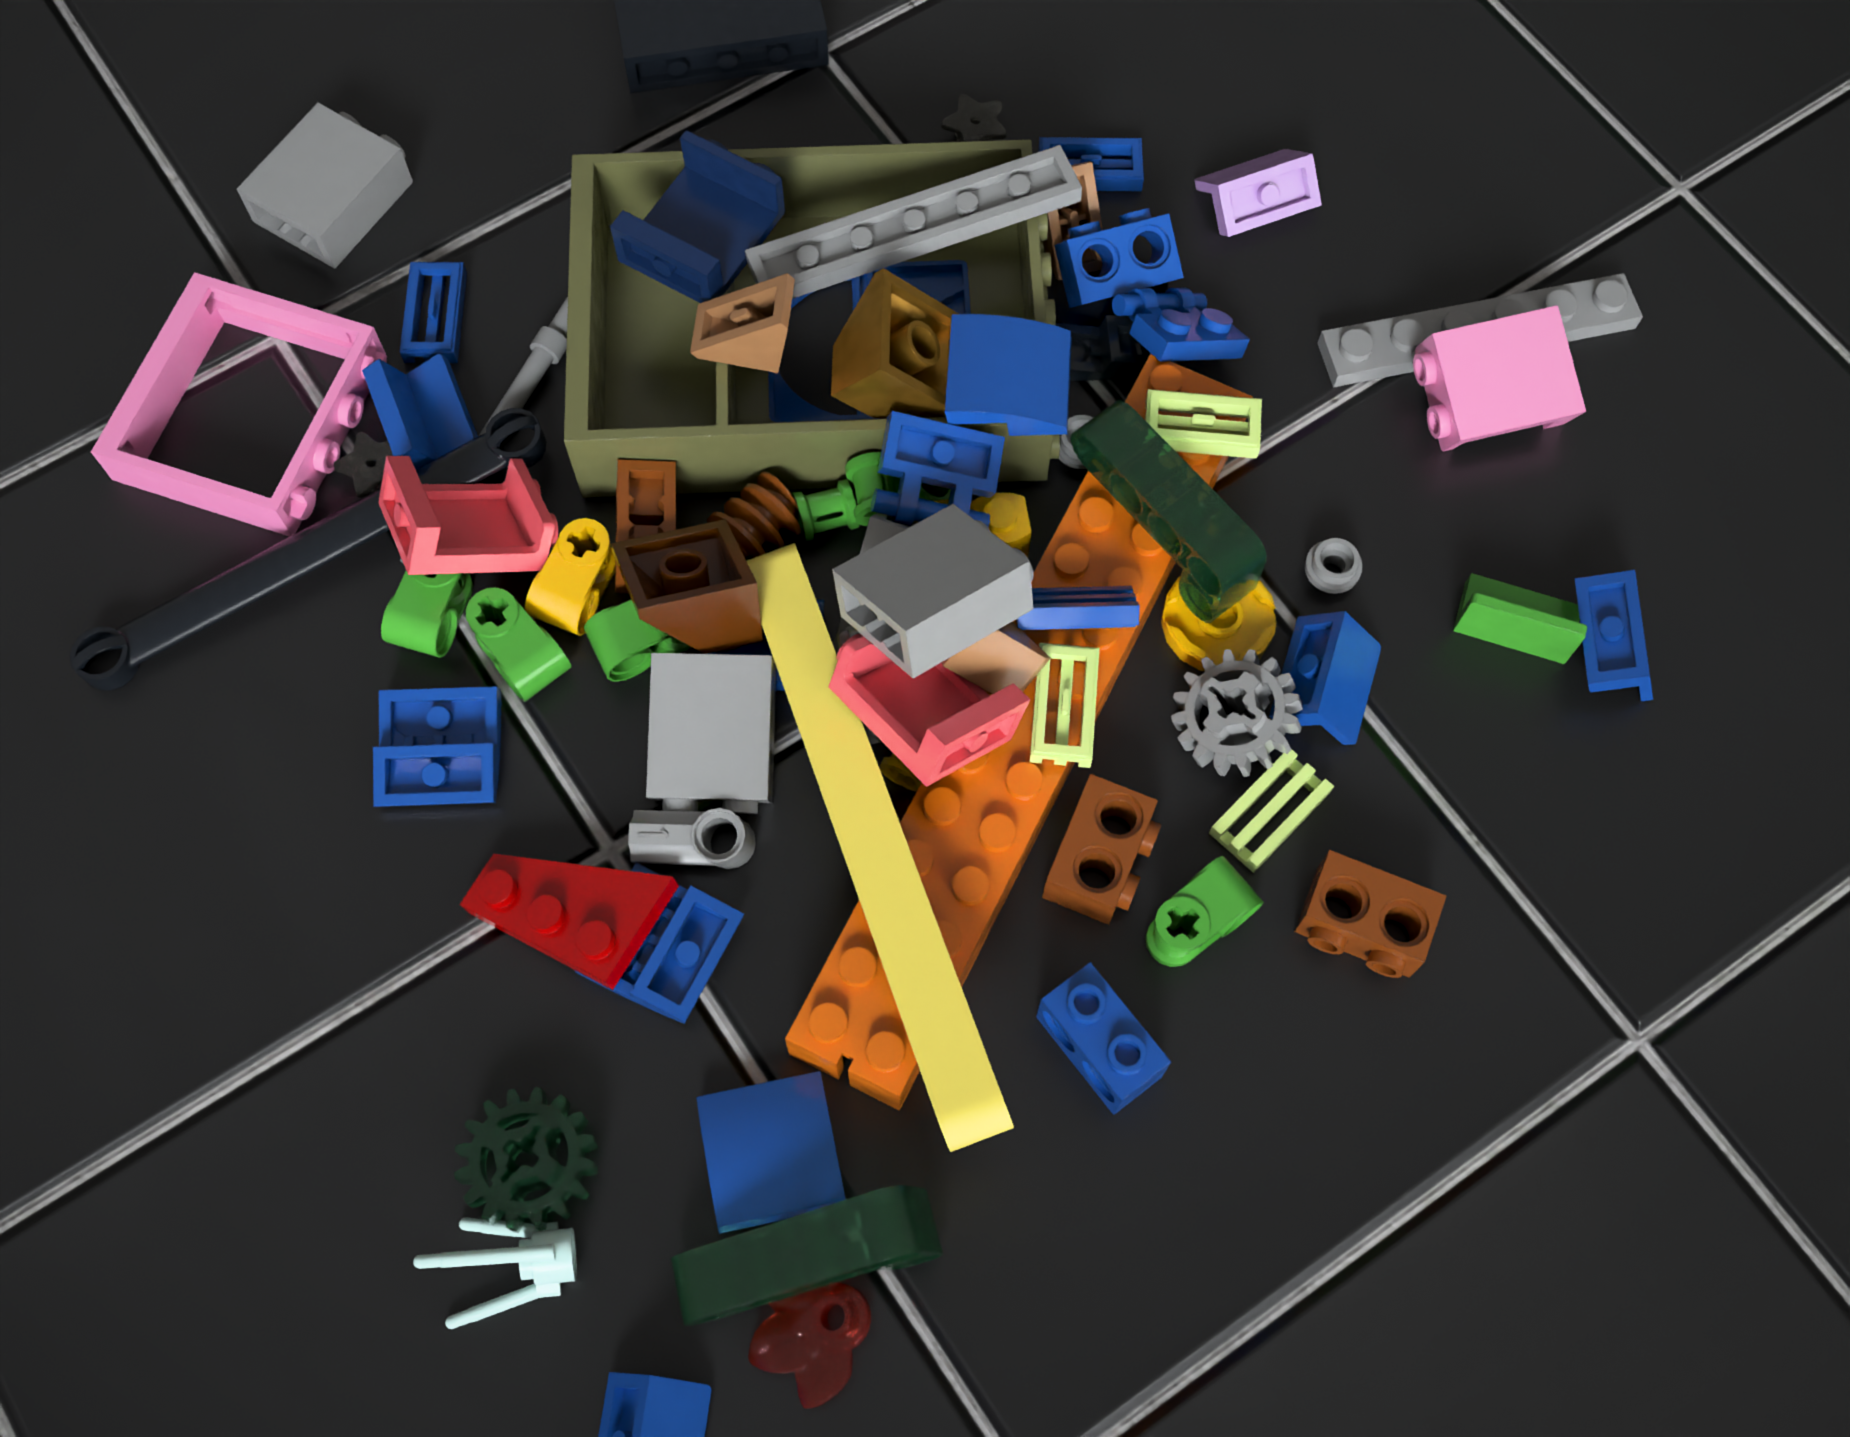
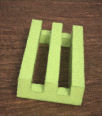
(1204, 432)
(1061, 751)
(1301, 776)

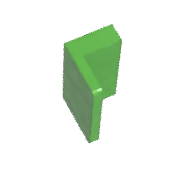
(1519, 619)

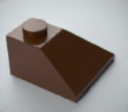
(693, 586)

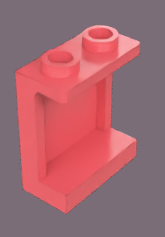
(467, 524)
(928, 720)

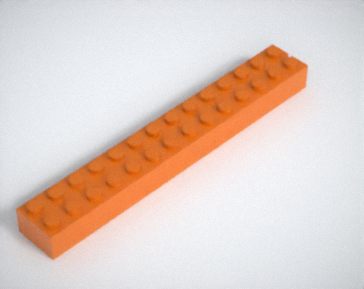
(983, 819)

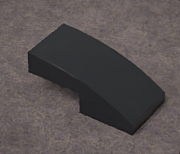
(1105, 350)

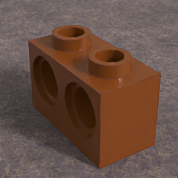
(643, 502)
(1092, 846)
(1372, 900)

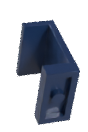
(702, 221)

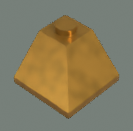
(893, 351)

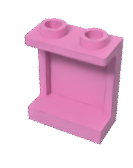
(1498, 377)

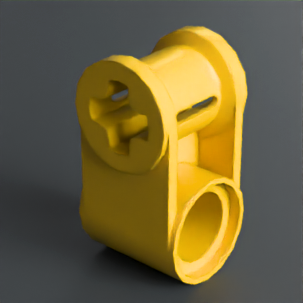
(571, 586)

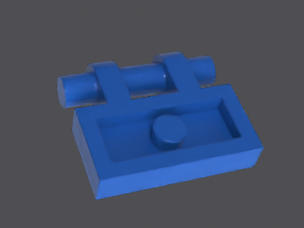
(1180, 325)
(939, 456)

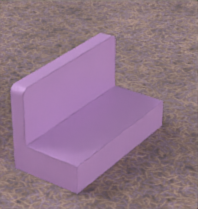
(1262, 190)

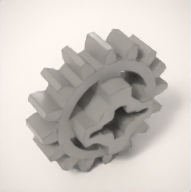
(1237, 688)

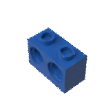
(1120, 267)
(1102, 1038)

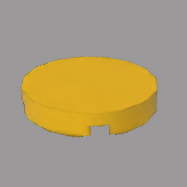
(1240, 628)

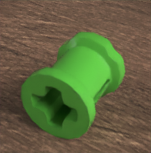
(826, 510)

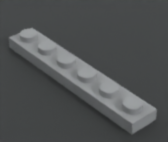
(919, 223)
(1389, 344)

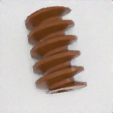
(760, 515)

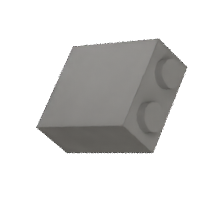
(326, 184)
(934, 589)
(711, 731)

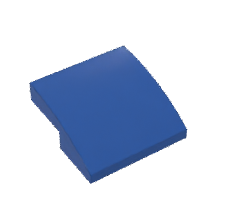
(1008, 374)
(437, 746)
(678, 953)
(769, 1151)

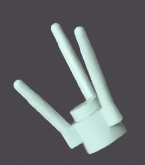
(545, 1258)

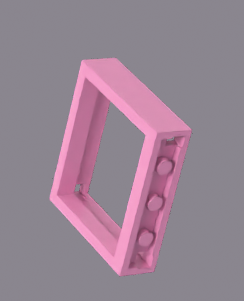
(174, 362)

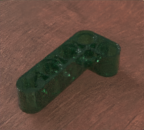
(1175, 506)
(806, 1252)

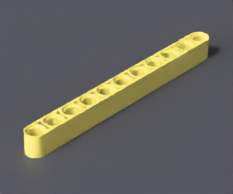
(879, 860)

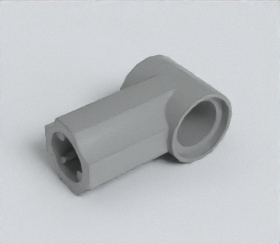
(687, 837)

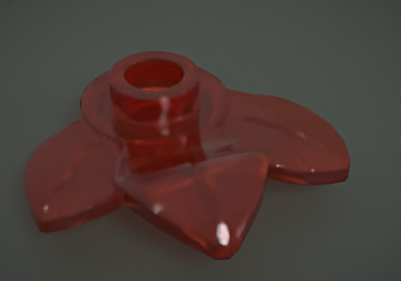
(803, 1342)

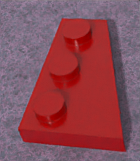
(571, 911)

